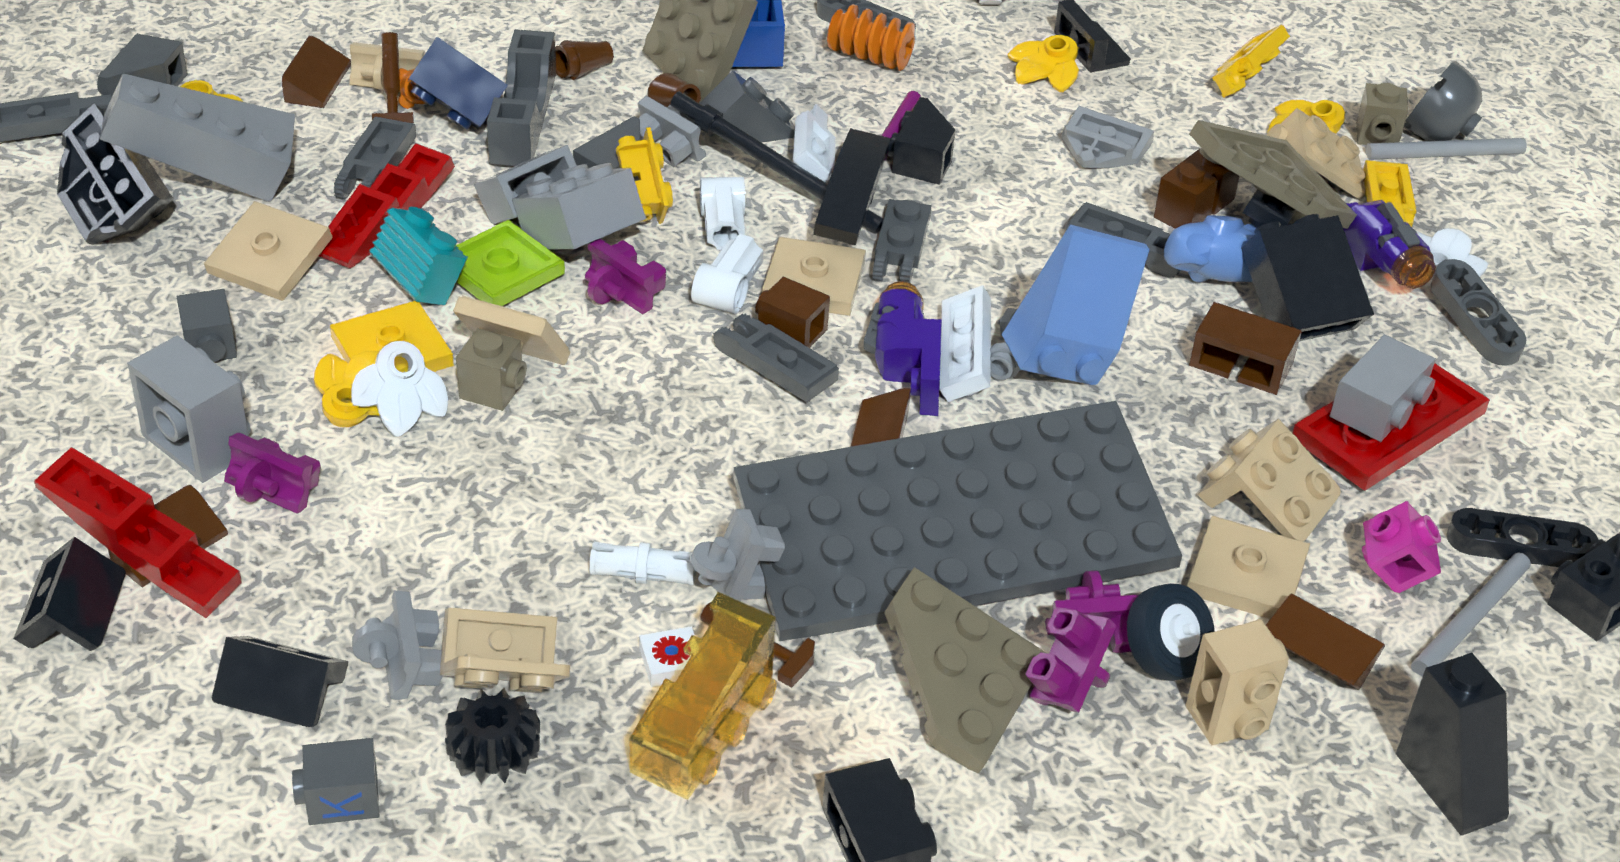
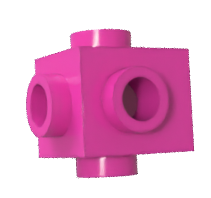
(1402, 547)

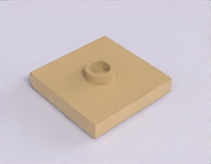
(268, 250)
(820, 266)
(535, 333)
(1247, 567)

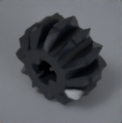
(492, 735)

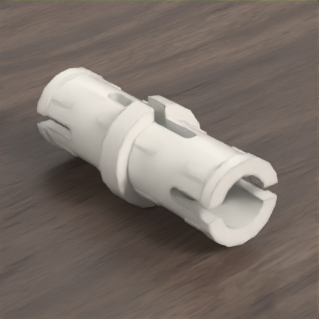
(641, 563)

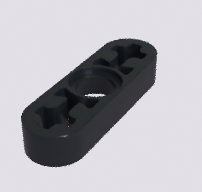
(1488, 523)

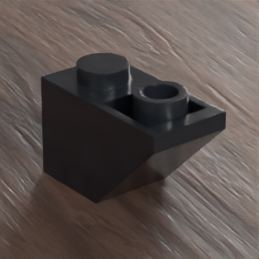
(923, 145)

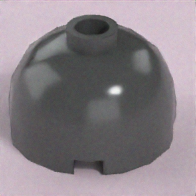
(1447, 107)

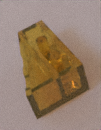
(710, 702)

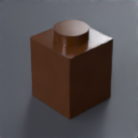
(795, 310)

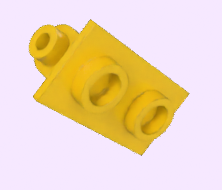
(646, 162)

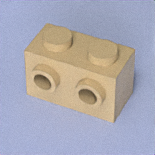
(1237, 682)

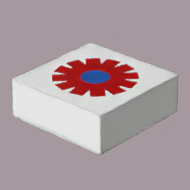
(664, 654)

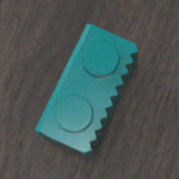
(419, 255)

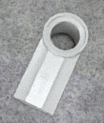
(723, 207)
(727, 279)

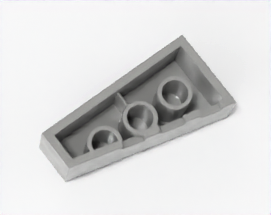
(202, 134)

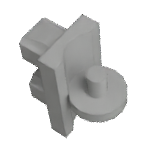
(674, 128)
(733, 560)
(397, 644)

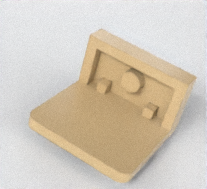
(1323, 150)
(1276, 477)
(498, 646)

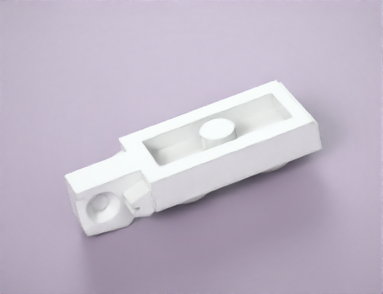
(814, 144)

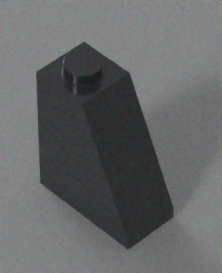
(1460, 743)

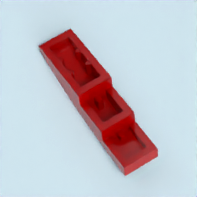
(395, 187)
(136, 532)

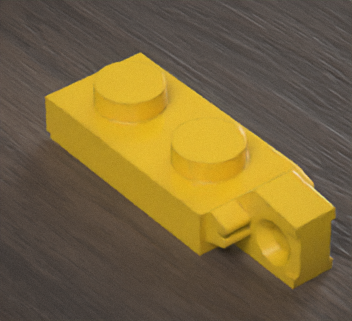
(1248, 60)
(1391, 184)

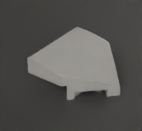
(1104, 140)

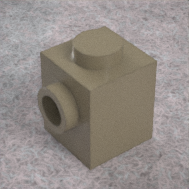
(1382, 114)
(490, 369)

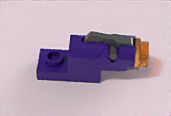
(1386, 242)
(907, 343)

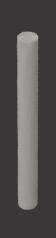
(1445, 148)
(1472, 613)

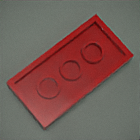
(1369, 461)

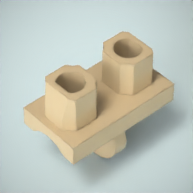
(367, 63)

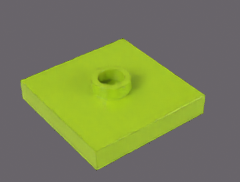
(506, 264)

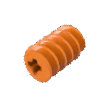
(871, 38)

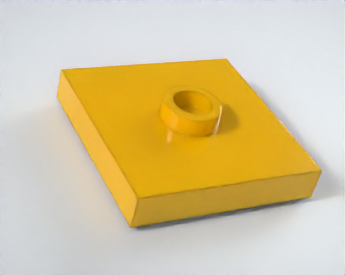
(399, 323)

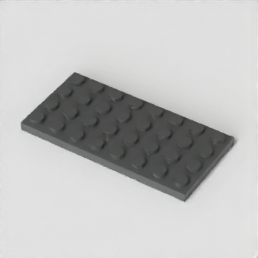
(974, 507)

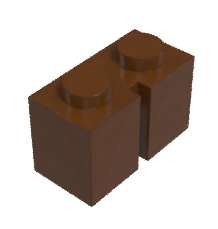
(1194, 191)
(1232, 333)

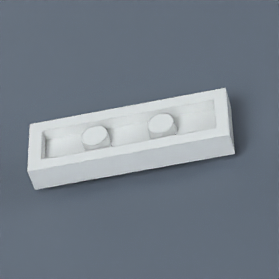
(965, 344)

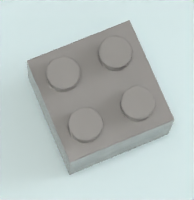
(579, 206)
(188, 406)

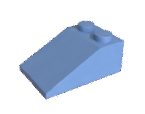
(1078, 307)

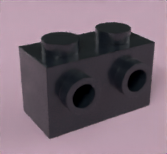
(1589, 589)

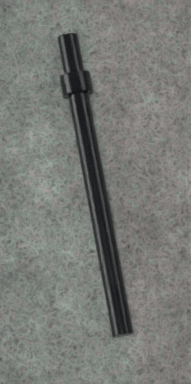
(712, 121)

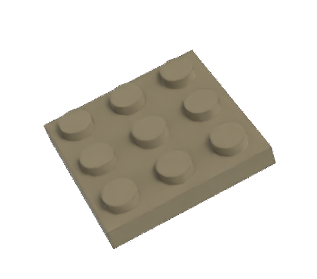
(698, 39)

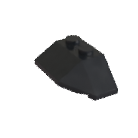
(106, 185)

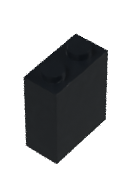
(1307, 276)

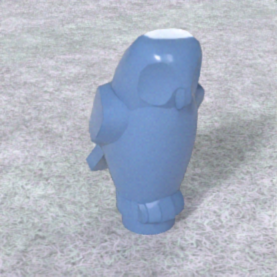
(1211, 249)

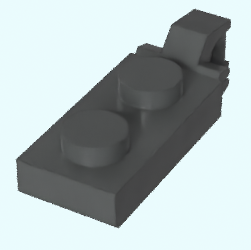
(44, 114)

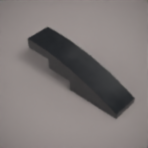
(851, 186)

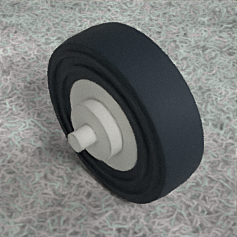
(1167, 630)

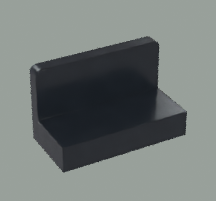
(1095, 46)
(72, 597)
(275, 679)

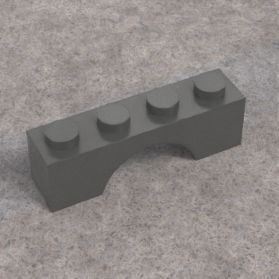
(519, 116)

